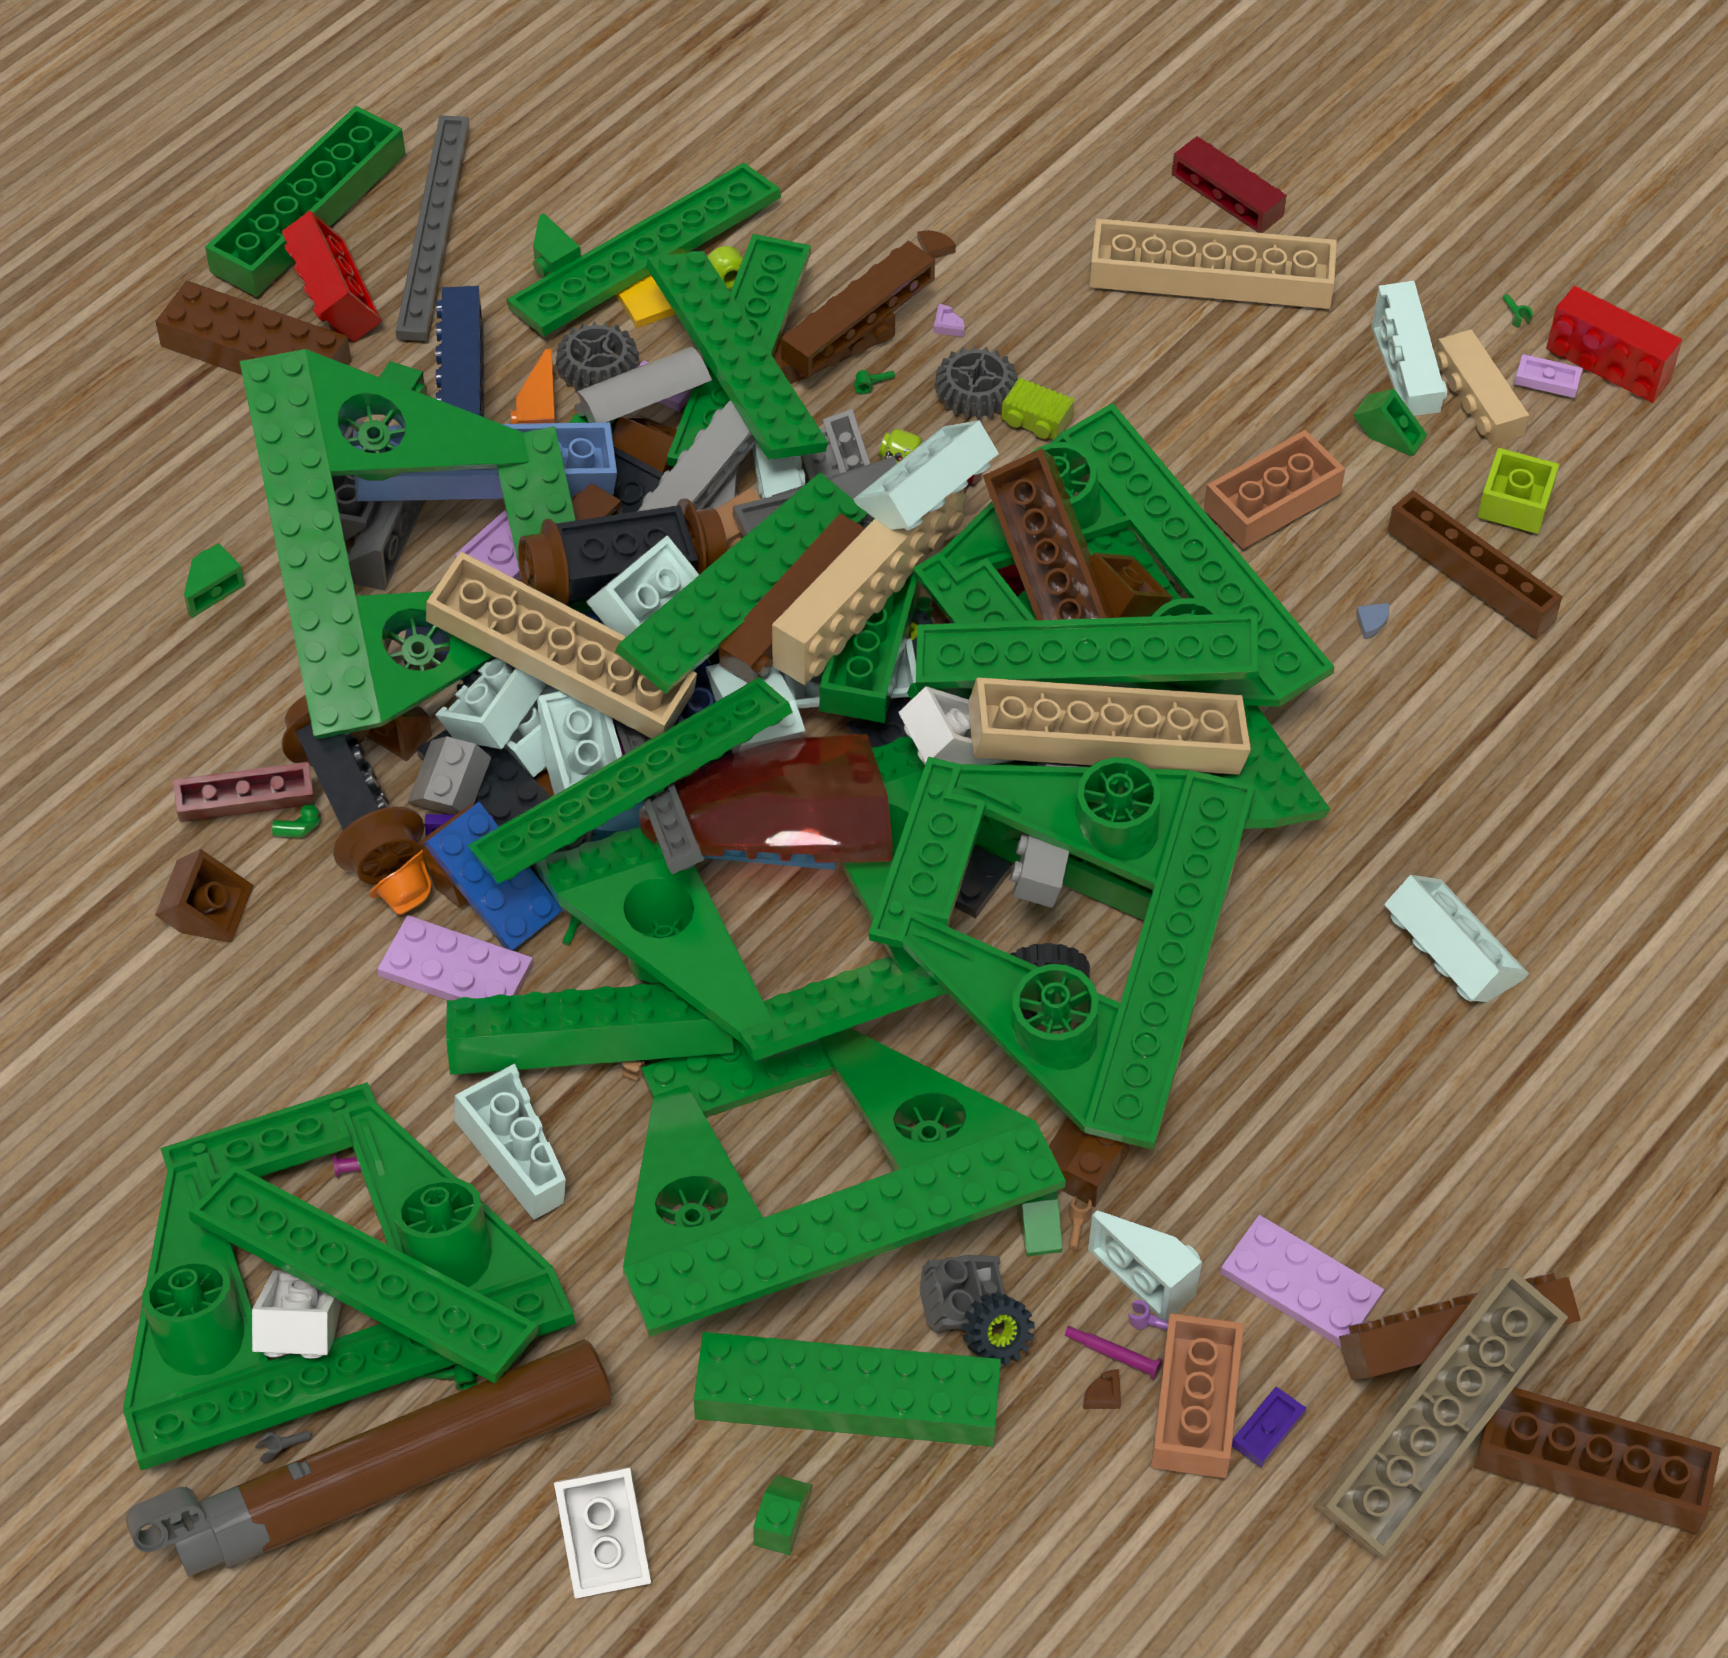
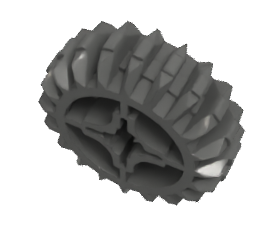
(595, 351)
(974, 382)

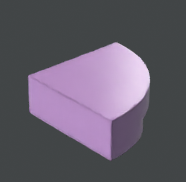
(948, 322)

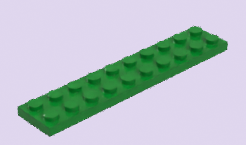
(624, 257)
(765, 294)
(737, 355)
(721, 597)
(1089, 650)
(629, 780)
(365, 1273)

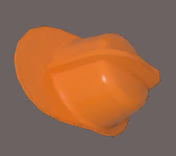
(405, 887)

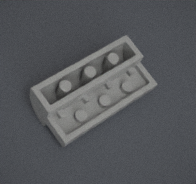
(642, 386)
(844, 448)

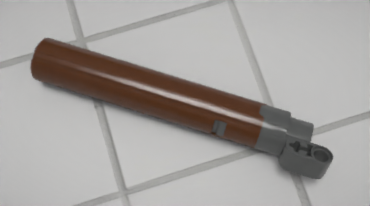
(373, 1463)

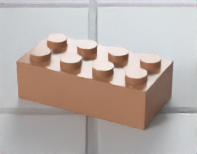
(1274, 489)
(1197, 1396)

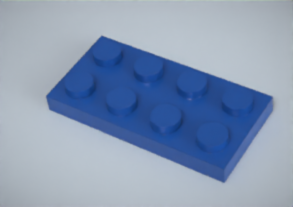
(510, 908)

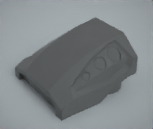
(954, 1284)

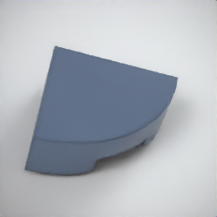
(1372, 618)

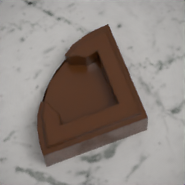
(936, 243)
(1104, 1392)

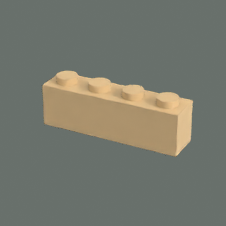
(1481, 387)

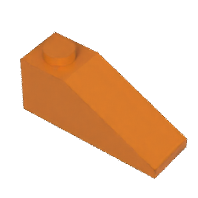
(536, 398)

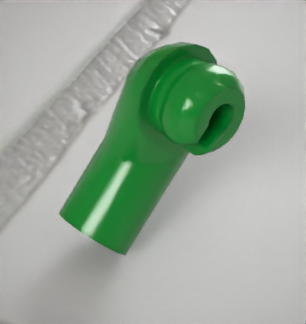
(300, 827)

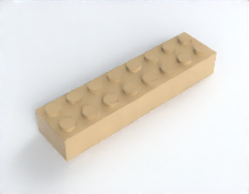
(1213, 263)
(856, 588)
(551, 644)
(1105, 722)

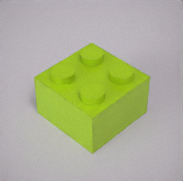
(1518, 490)

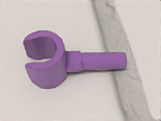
(1146, 1319)

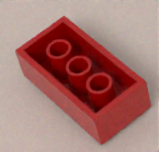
(331, 277)
(1613, 344)

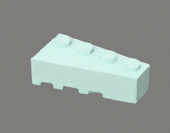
(1407, 348)
(776, 474)
(492, 705)
(511, 1139)

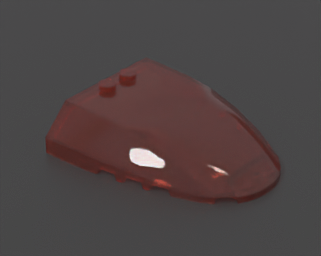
(790, 800)

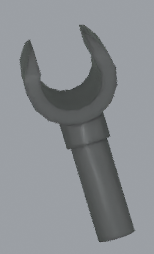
(275, 1443)

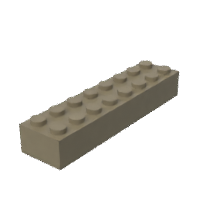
(1440, 1411)

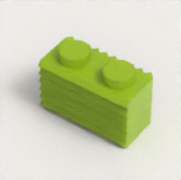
(1037, 409)

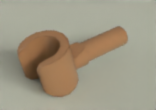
(632, 1069)
(1078, 1218)

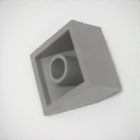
(449, 775)

